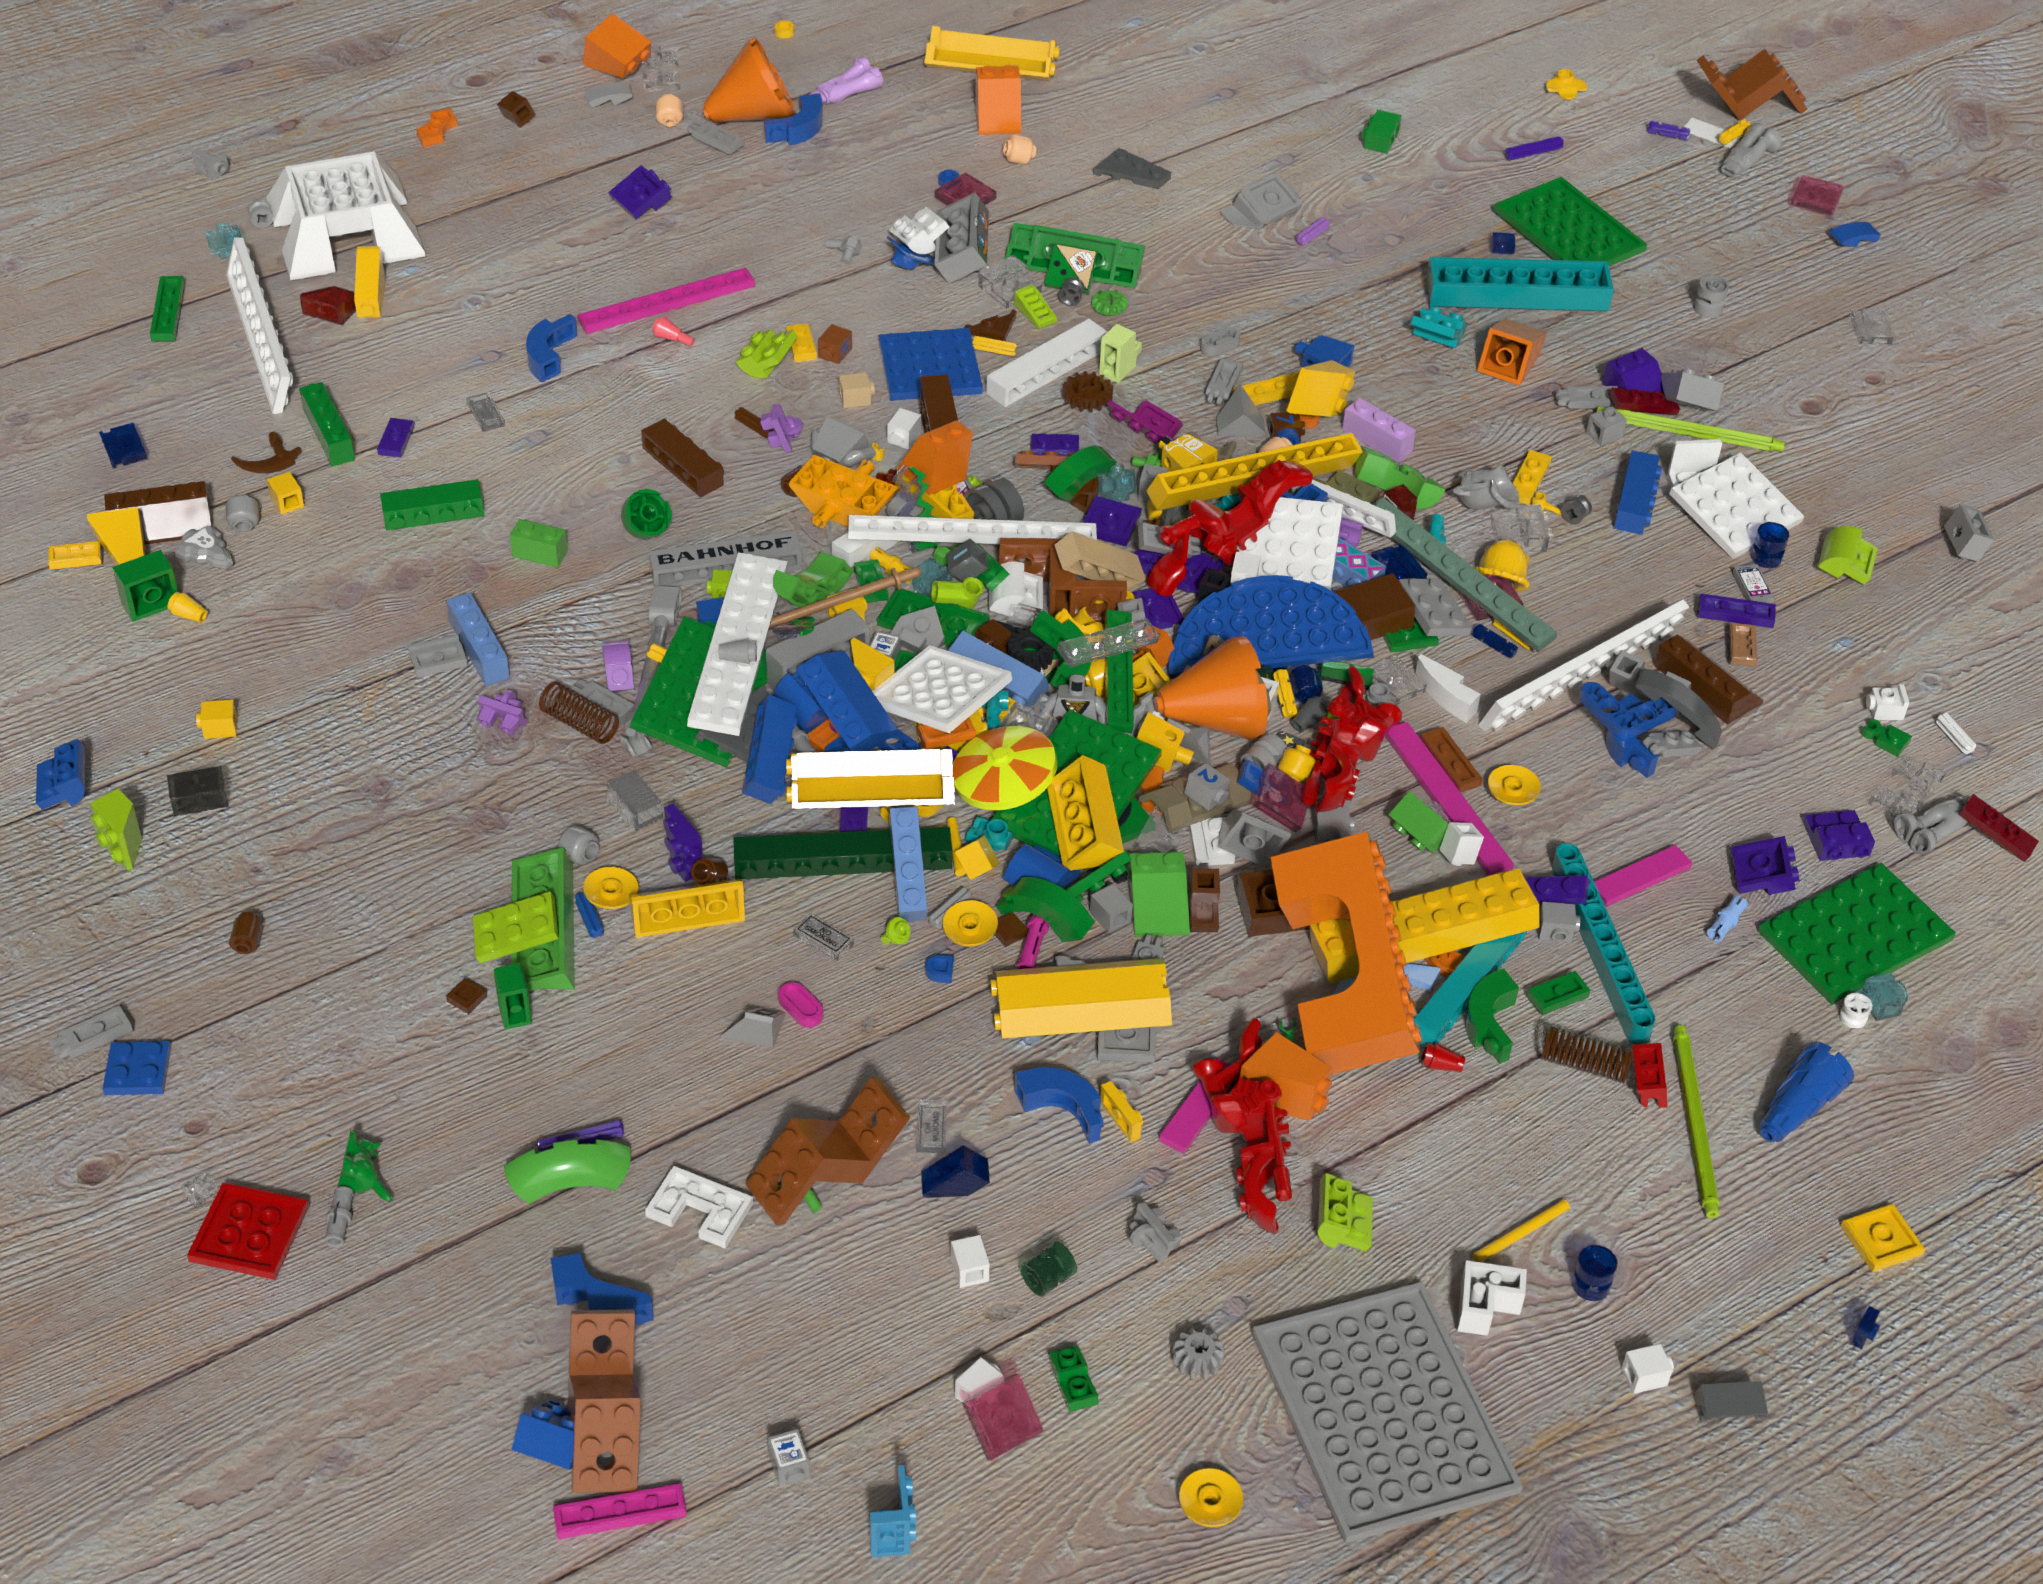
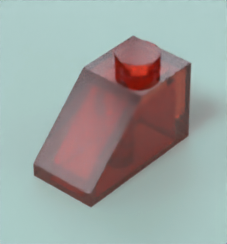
(329, 304)

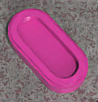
(800, 1004)

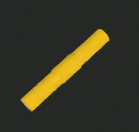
(956, 844)

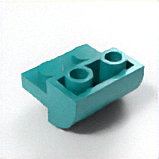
(1439, 327)

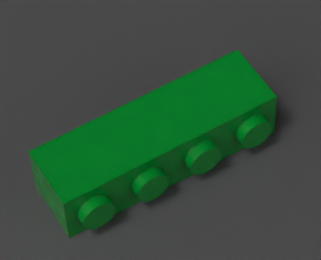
(327, 424)
(432, 504)

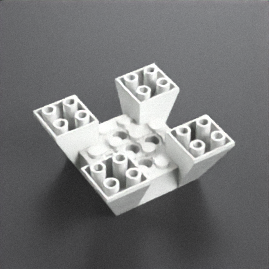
(337, 200)

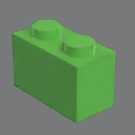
(538, 543)
(1420, 821)

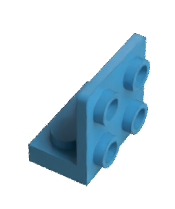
(891, 1528)

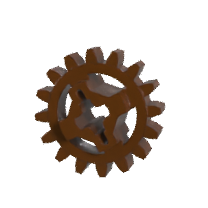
(1087, 391)

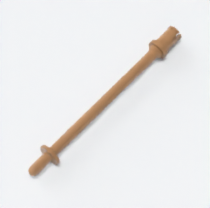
(895, 579)

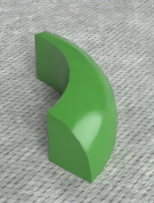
(1386, 474)
(815, 583)
(568, 1166)

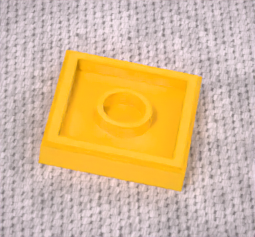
(1882, 1237)

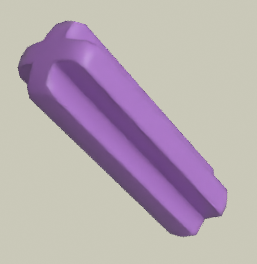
(1312, 231)

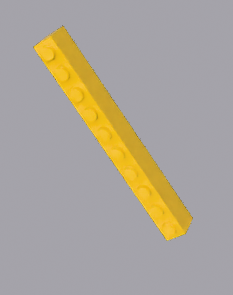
(1224, 476)

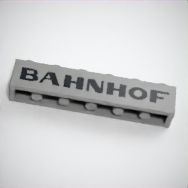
(696, 562)

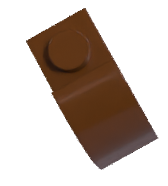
(1203, 899)

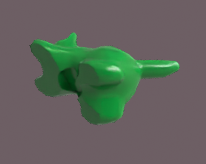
(359, 1170)

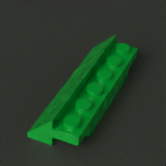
(1117, 261)

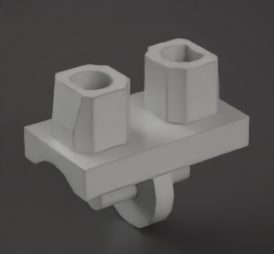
(1150, 1230)

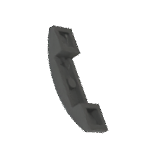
(1684, 700)

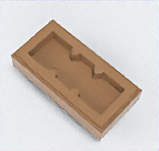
(1742, 644)

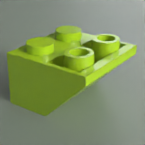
(117, 827)

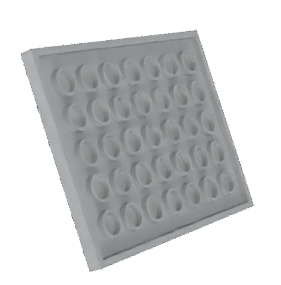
(1385, 1412)

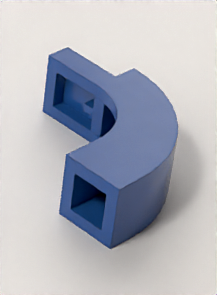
(797, 127)
(541, 341)
(1631, 750)
(1061, 1089)

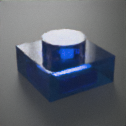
(1503, 243)
(1867, 1328)

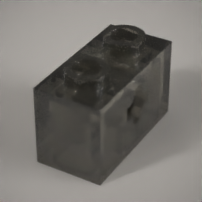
(197, 790)

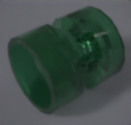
(1049, 1268)

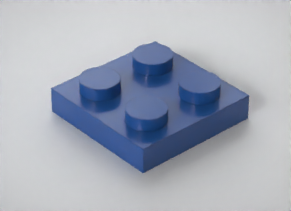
(137, 1068)

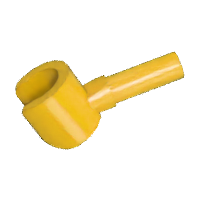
(1540, 499)

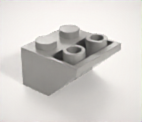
(1692, 390)

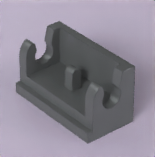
(1730, 1400)

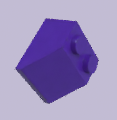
(1634, 371)

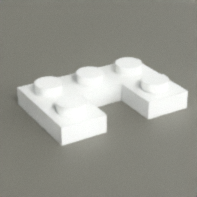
(724, 1205)

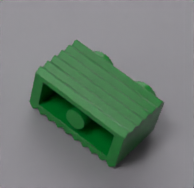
(1381, 131)
(512, 996)

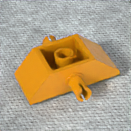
(839, 491)

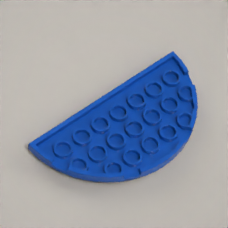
(1281, 618)

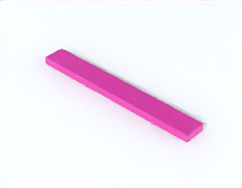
(665, 300)
(1443, 790)

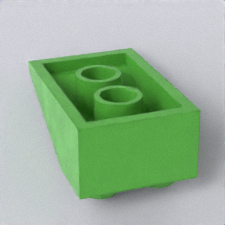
(1159, 894)

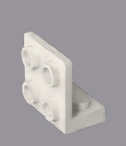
(1691, 459)

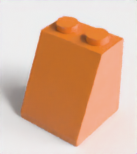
(615, 48)
(998, 99)
(1511, 350)
(940, 456)
(1298, 1073)

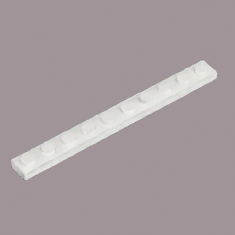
(959, 530)

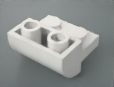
(920, 231)
(1015, 589)

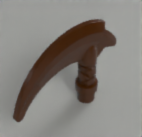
(282, 459)

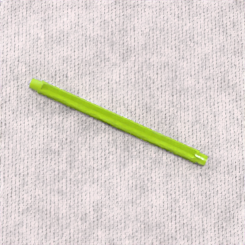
(1701, 430)
(1696, 1122)

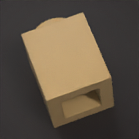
(855, 390)

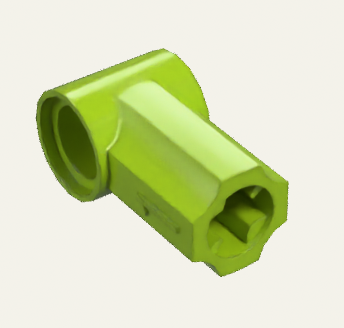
(960, 593)

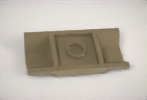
(1183, 811)

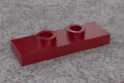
(1643, 401)
(1998, 827)

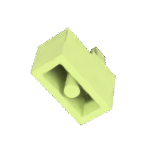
(1118, 353)

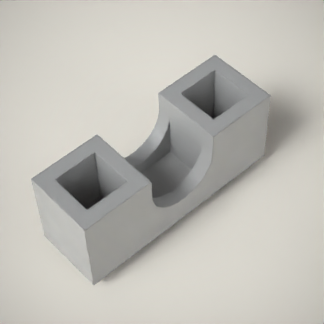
(1626, 672)
(1333, 824)

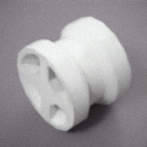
(1855, 1010)

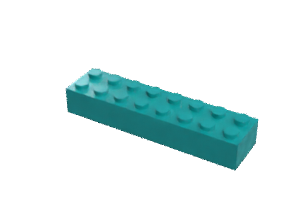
(1519, 283)

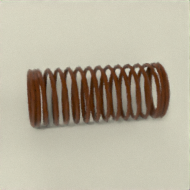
(599, 723)
(1550, 1045)

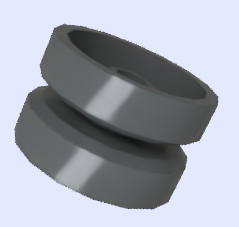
(995, 500)

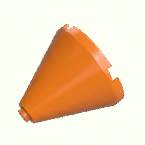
(749, 89)
(1219, 692)

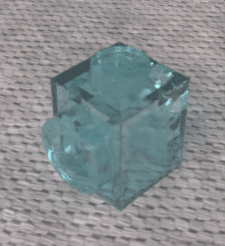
(221, 238)
(1117, 483)
(930, 571)
(1886, 996)

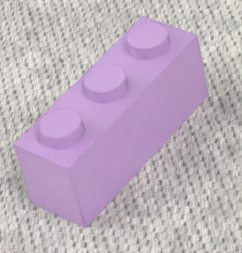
(1379, 430)

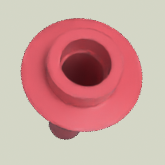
(666, 329)

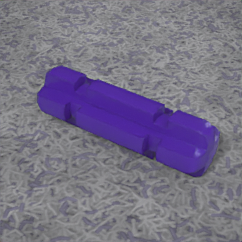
(1668, 130)

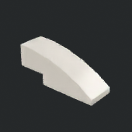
(856, 550)
(1447, 688)

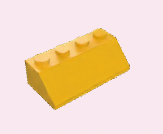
(1084, 815)
(687, 907)

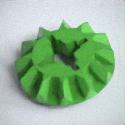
(1102, 306)

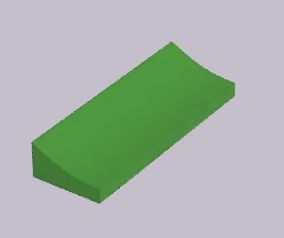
(553, 962)

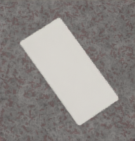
(1708, 132)

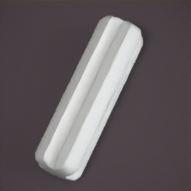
(1956, 733)

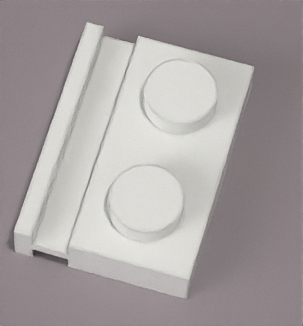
(1205, 843)

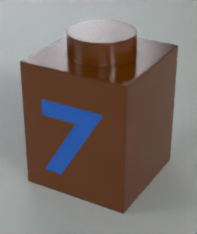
(1286, 420)

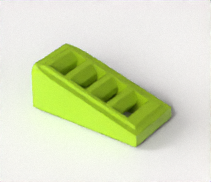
(1033, 305)

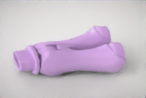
(856, 79)

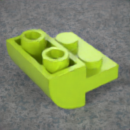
(765, 352)
(1848, 553)
(1344, 1214)

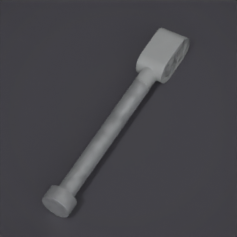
(662, 614)

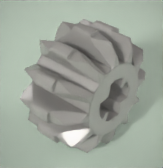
(1198, 1354)

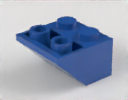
(546, 1434)

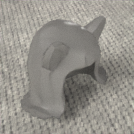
(1487, 489)

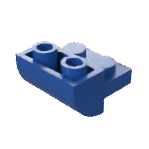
(794, 691)
(62, 776)
(1039, 864)

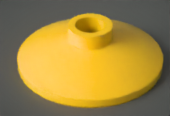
(1514, 785)
(610, 887)
(970, 915)
(1211, 1486)

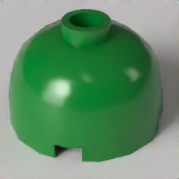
(645, 514)

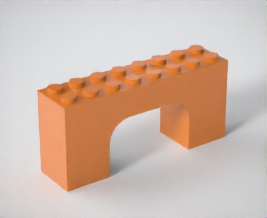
(1375, 1014)

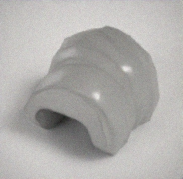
(636, 743)

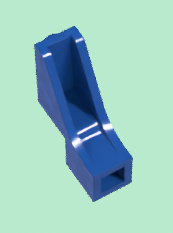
(576, 1285)

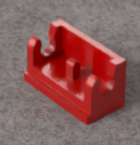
(1650, 1073)

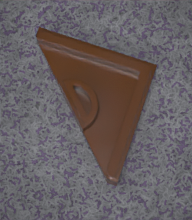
(994, 327)

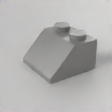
(1251, 838)

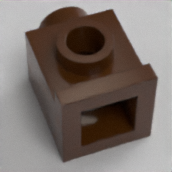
(516, 108)
(994, 635)

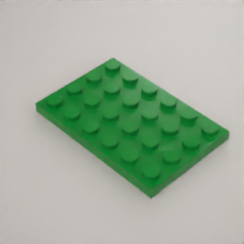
(1569, 224)
(673, 688)
(1126, 762)
(1856, 932)

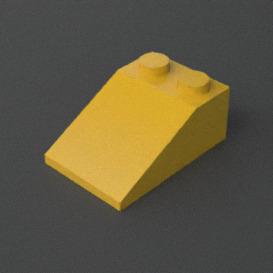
(1321, 389)
(1146, 677)

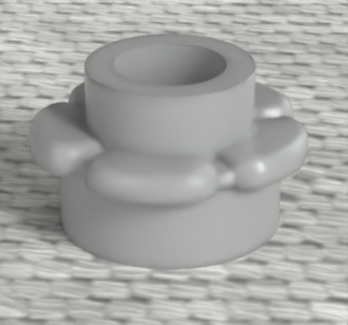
(1378, 694)

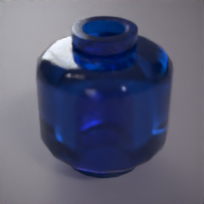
(1305, 683)

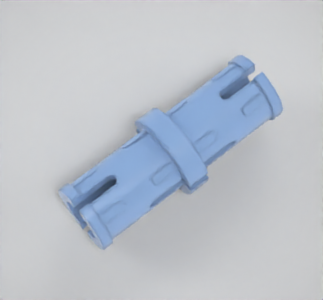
(1727, 918)

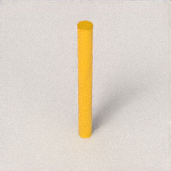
(1521, 1231)

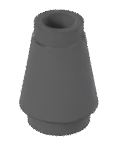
(1309, 714)

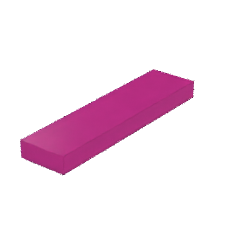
(1642, 875)
(1190, 1118)
(619, 1511)

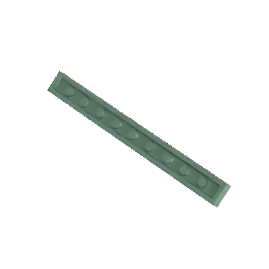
(1469, 580)

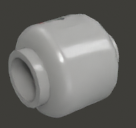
(242, 512)
(579, 845)

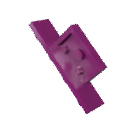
(1147, 419)

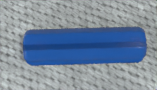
(589, 916)

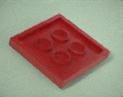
(248, 1231)

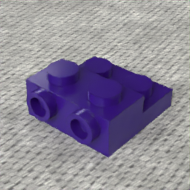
(640, 192)
(1838, 835)
(682, 842)
(1765, 866)

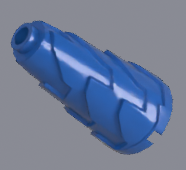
(1808, 1086)

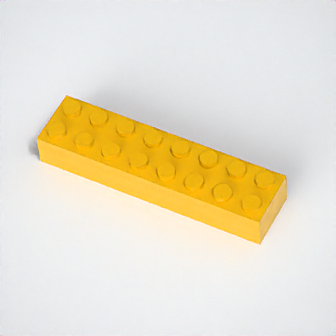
(1437, 922)

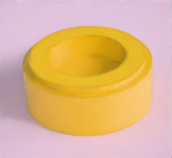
(784, 29)

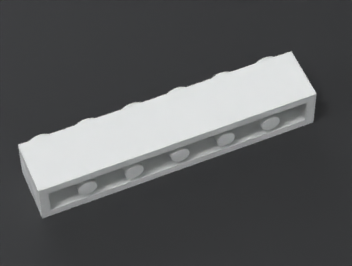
(1045, 363)

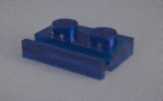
(123, 445)
(1400, 563)

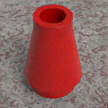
(1441, 1058)

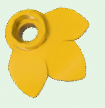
(1566, 84)

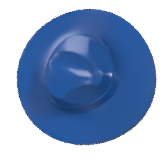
(907, 258)

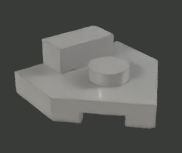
(919, 630)

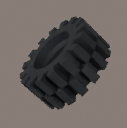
(1027, 639)

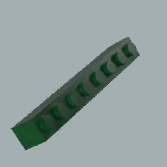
(832, 853)

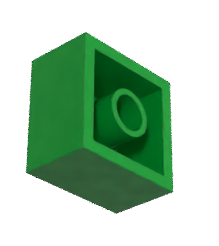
(145, 585)

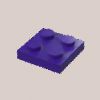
(1113, 520)

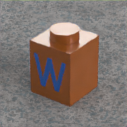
(835, 344)

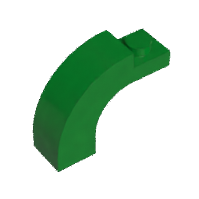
(1078, 470)
(1053, 632)
(1051, 903)
(1490, 996)

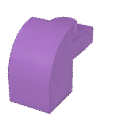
(618, 665)

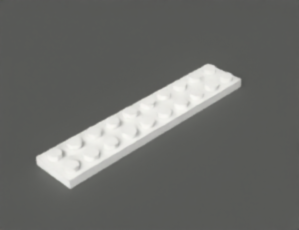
(259, 326)
(745, 613)
(1587, 664)

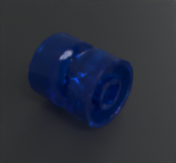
(1769, 545)
(1594, 1272)

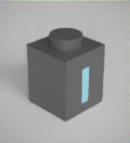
(967, 560)

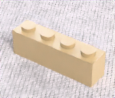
(1098, 560)

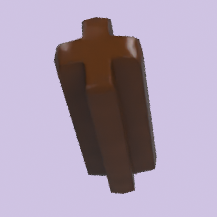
(751, 421)

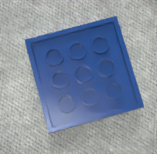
(927, 354)

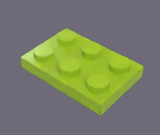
(515, 927)

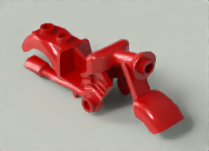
(1221, 529)
(1345, 741)
(1251, 1112)

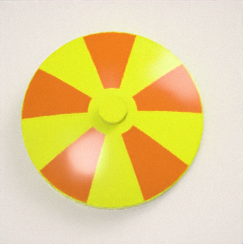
(1004, 768)

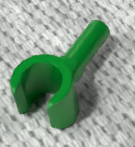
(1288, 1033)

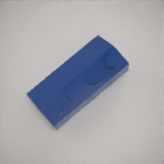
(847, 701)

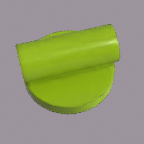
(896, 931)

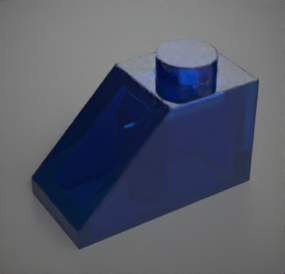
(956, 1174)

